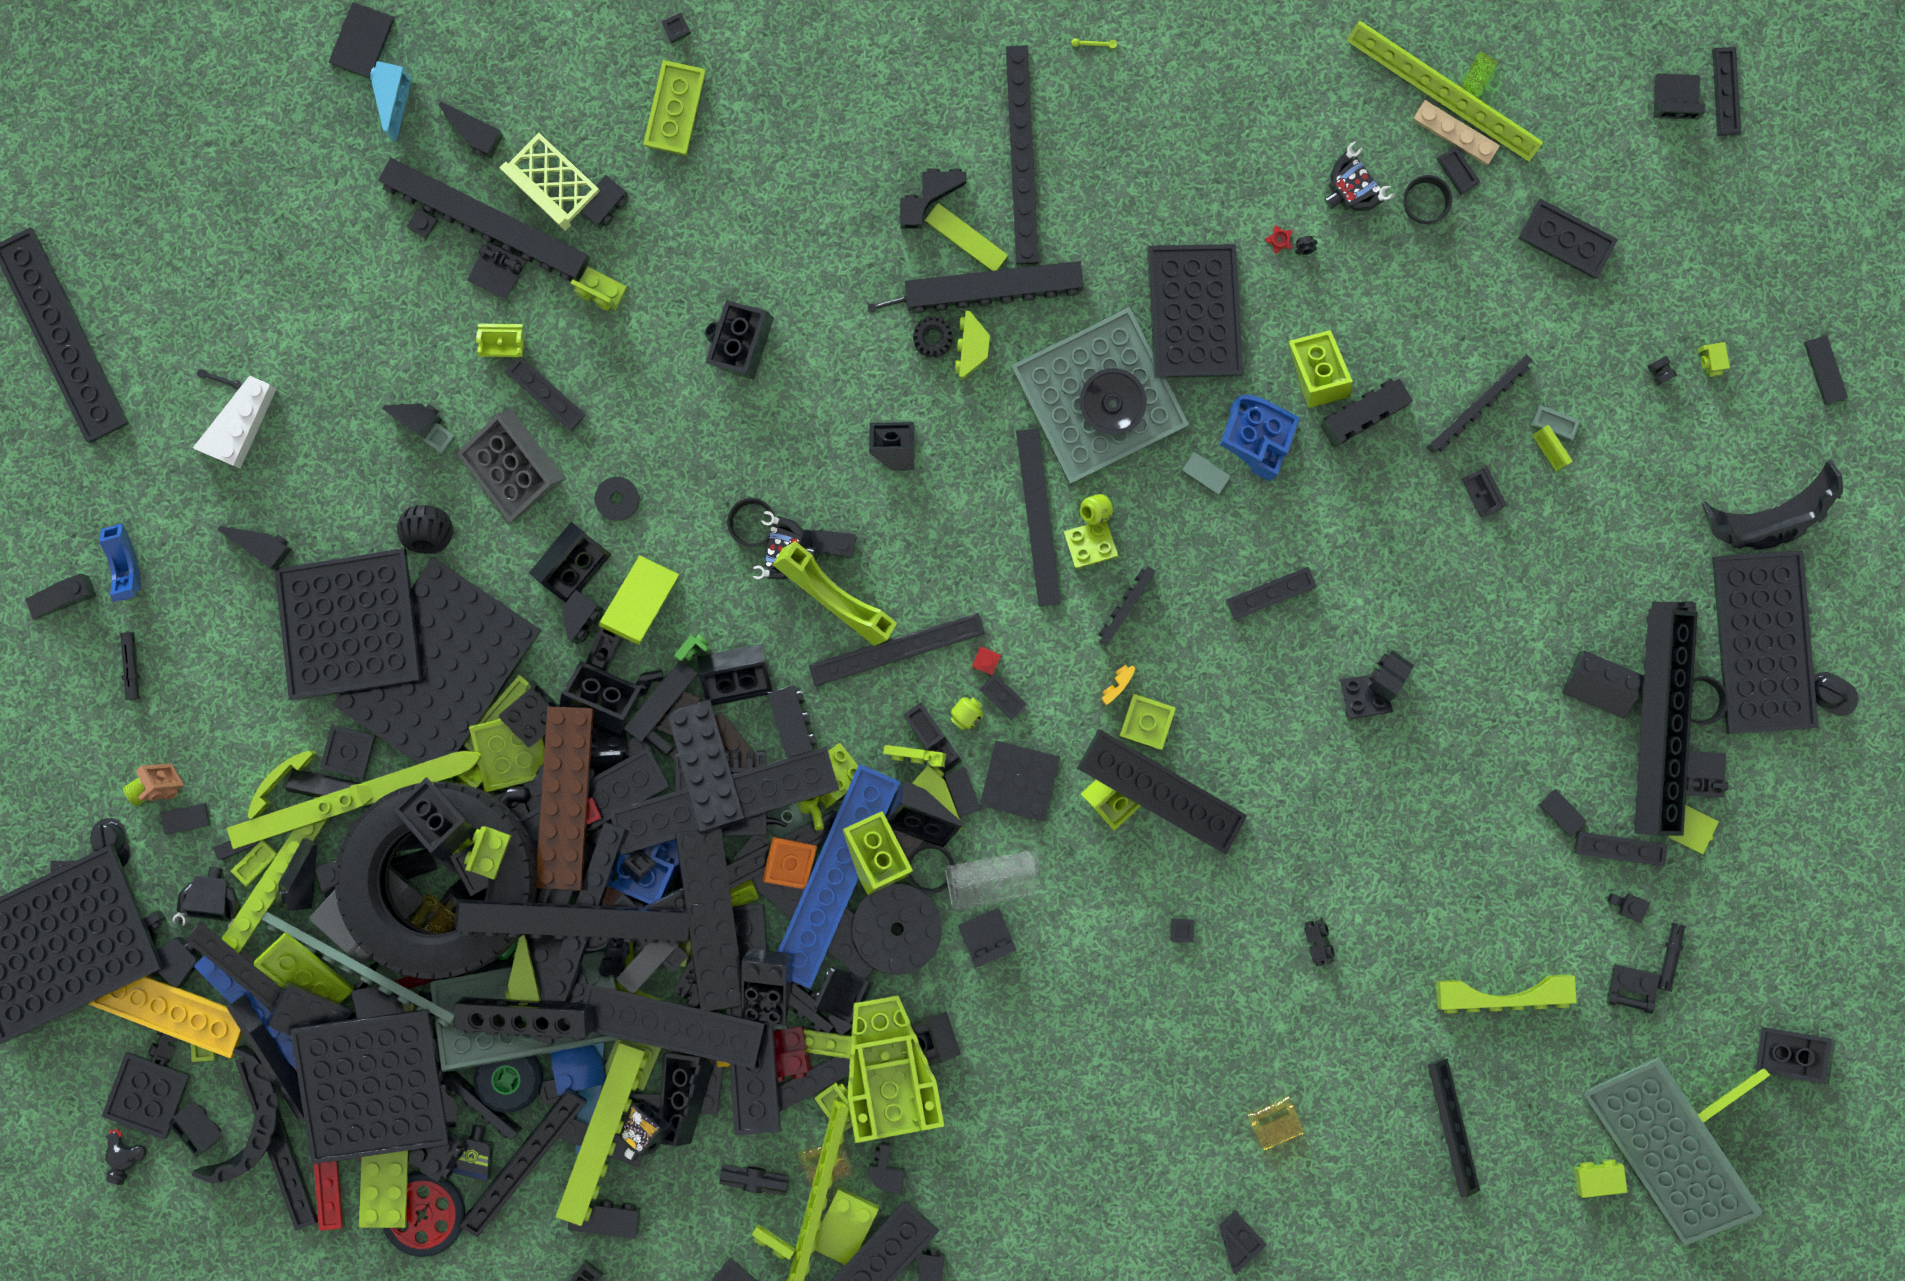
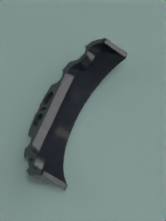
(1782, 522)
(261, 1131)

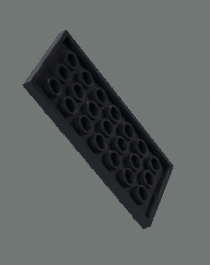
(1765, 641)

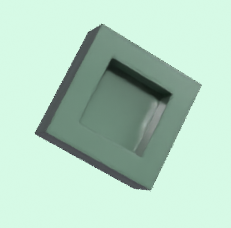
(439, 438)

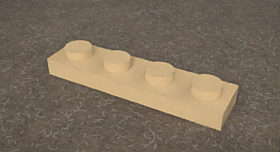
(1455, 132)

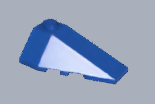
(578, 1069)

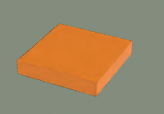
(789, 863)

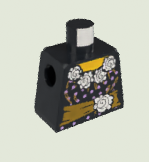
(643, 1130)

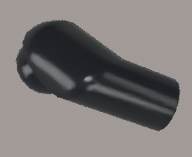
(646, 679)
(514, 794)

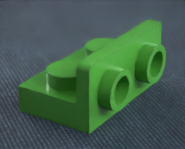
(688, 649)

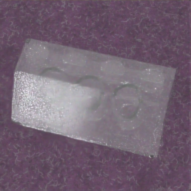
(993, 879)

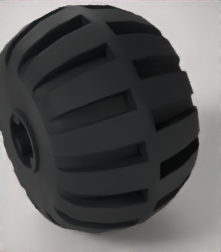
(424, 529)

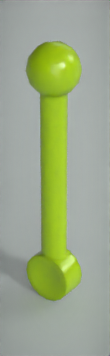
(1111, 44)

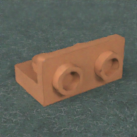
(160, 781)

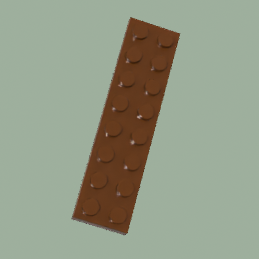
(564, 798)

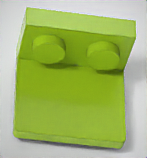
(600, 288)
(844, 770)

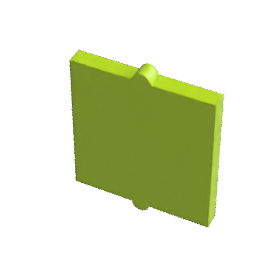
(1697, 830)

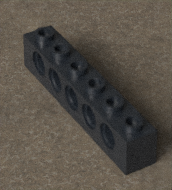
(577, 1014)

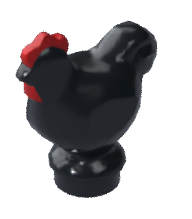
(121, 1157)

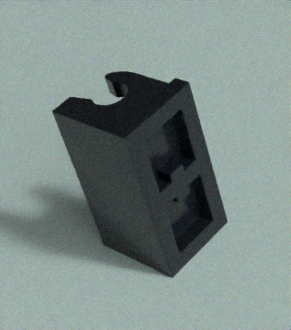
(1484, 492)

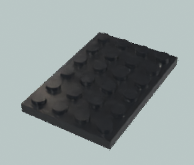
(1195, 311)

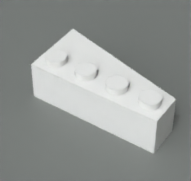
(238, 423)

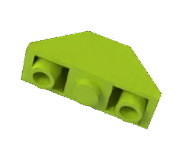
(973, 346)

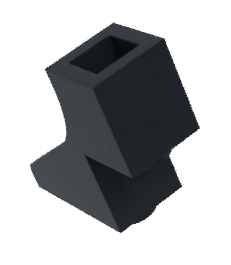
(934, 187)
(929, 1262)

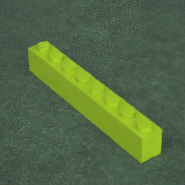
(600, 1134)

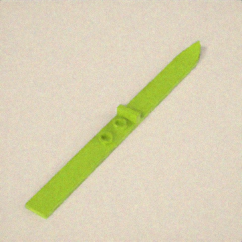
(349, 798)

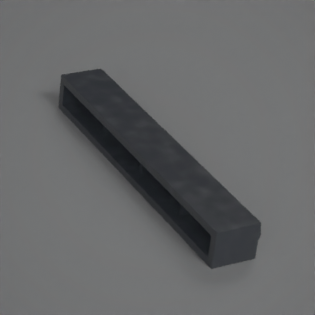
(994, 286)

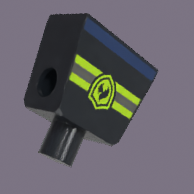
(477, 1157)

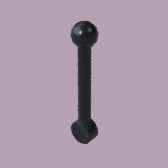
(872, 307)
(202, 374)

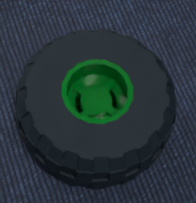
(509, 1083)

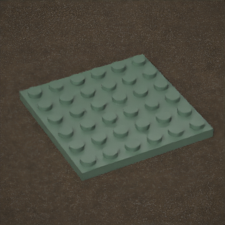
(1054, 385)

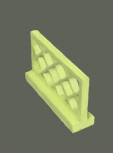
(536, 194)

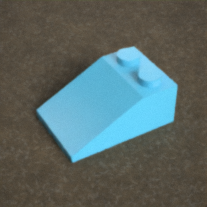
(391, 90)

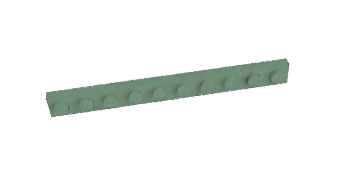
(367, 975)

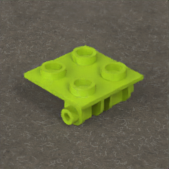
(1090, 544)

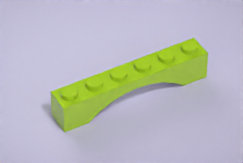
(804, 571)
(1551, 990)

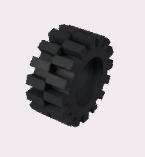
(932, 350)

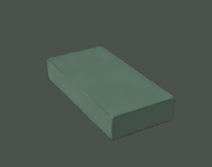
(1561, 424)
(1206, 473)

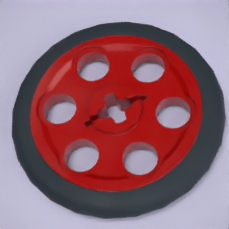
(437, 1241)

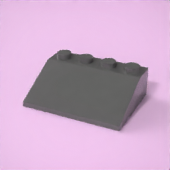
(510, 465)
(328, 918)

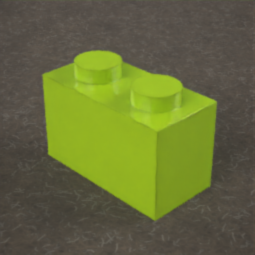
(1600, 1179)

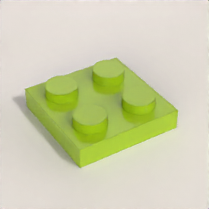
(1147, 722)

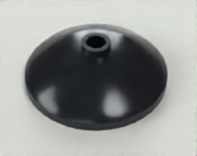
(1117, 386)

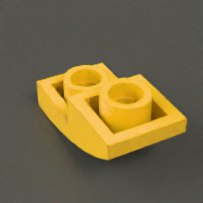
(1122, 679)

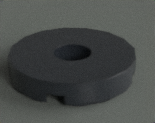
(617, 485)

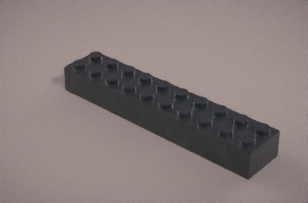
(1665, 722)

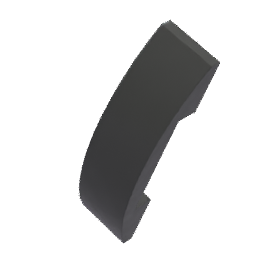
(645, 964)

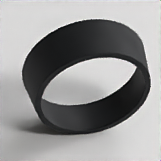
(1441, 184)
(735, 508)
(1723, 699)
(910, 878)

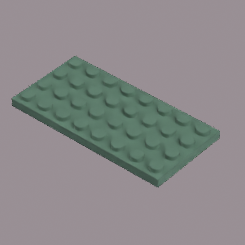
(466, 1050)
(1672, 1152)

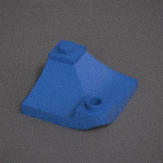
(1259, 434)
(657, 880)

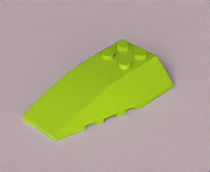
(888, 1074)

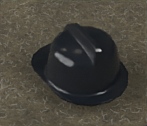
(1835, 694)
(110, 832)

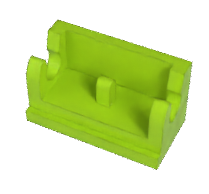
(500, 340)

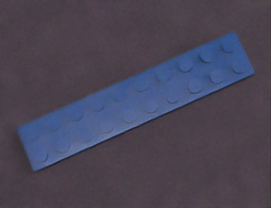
(833, 877)

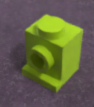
(1714, 359)

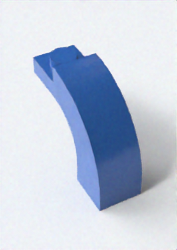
(121, 561)

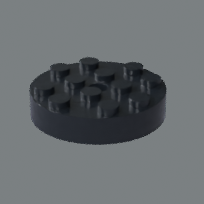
(873, 934)

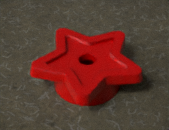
(1279, 233)

